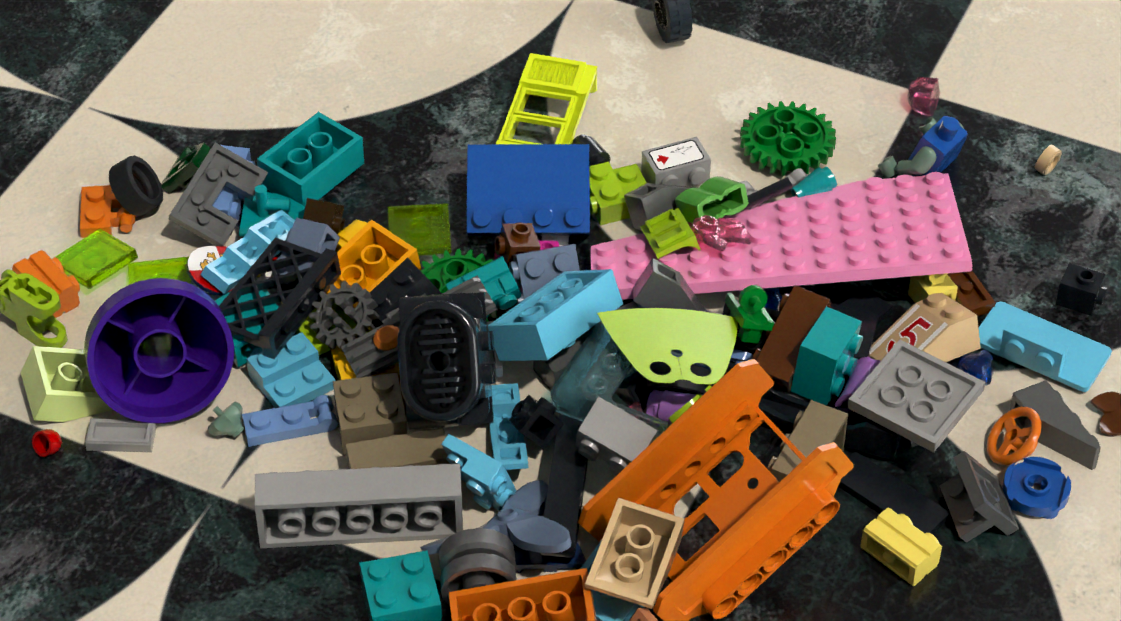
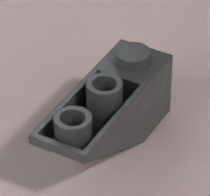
(651, 201)
(664, 288)
(1059, 425)

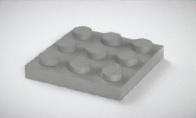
(916, 395)

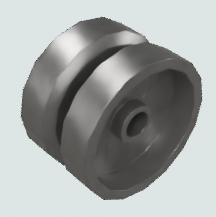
(475, 560)

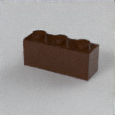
(781, 349)

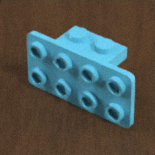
(1043, 346)

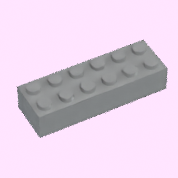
(358, 505)

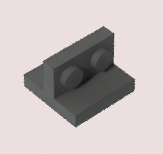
(976, 500)

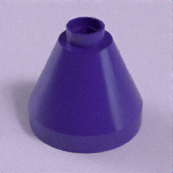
(158, 350)

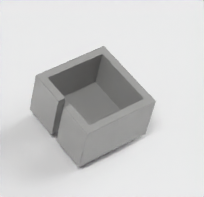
(613, 436)

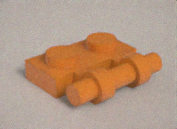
(98, 213)

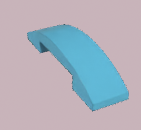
(506, 441)

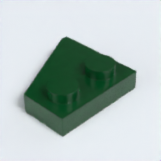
(185, 167)

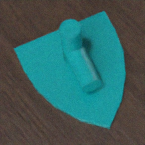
(265, 205)

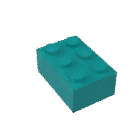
(312, 159)

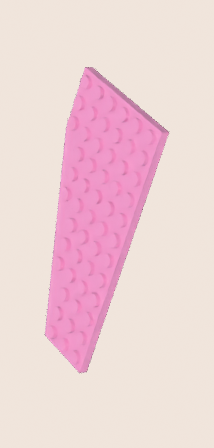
(827, 237)

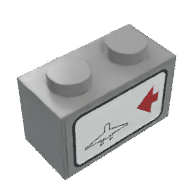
(677, 163)

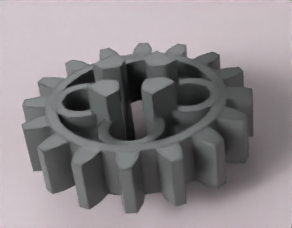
(344, 298)

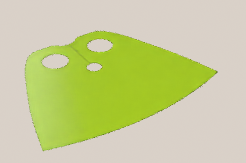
(652, 334)

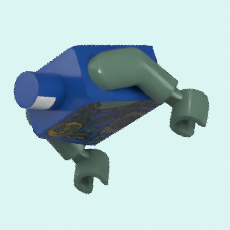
(934, 151)

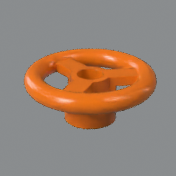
(1020, 441)

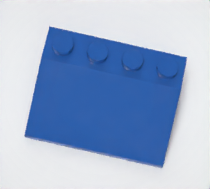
(528, 185)

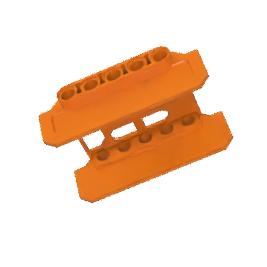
(755, 525)

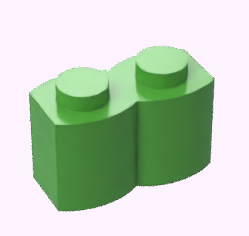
(713, 198)

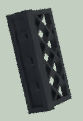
(296, 302)

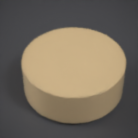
(1048, 160)

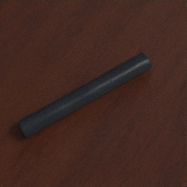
(768, 192)

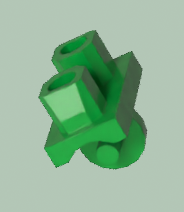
(750, 313)

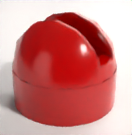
(46, 442)

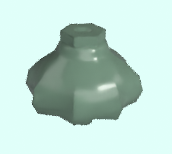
(228, 421)

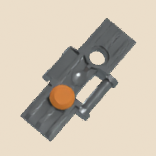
(380, 346)

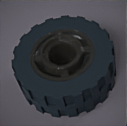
(673, 19)

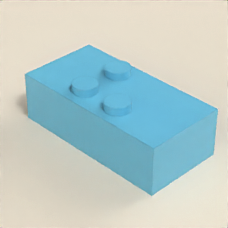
(555, 315)

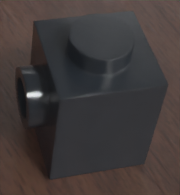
(1081, 289)
(536, 420)

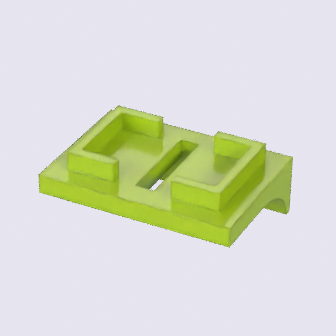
(668, 233)

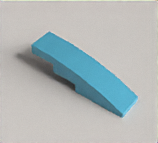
(240, 256)

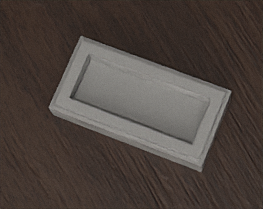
(120, 435)

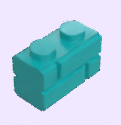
(496, 280)

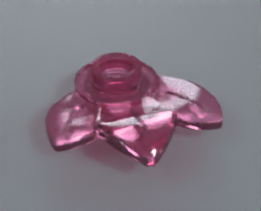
(720, 232)

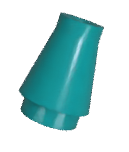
(816, 182)

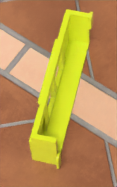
(552, 79)

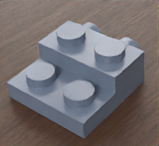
(541, 266)

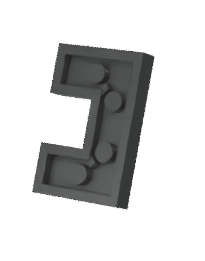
(195, 207)

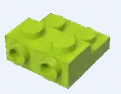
(609, 188)

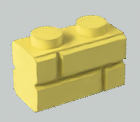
(901, 546)

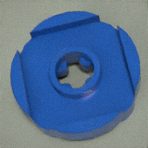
(1033, 502)

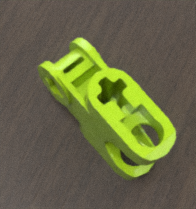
(26, 303)

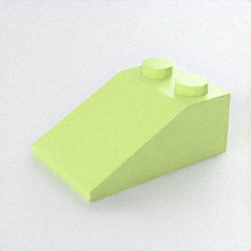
(60, 385)

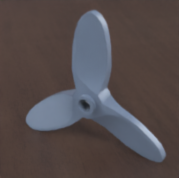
(523, 523)

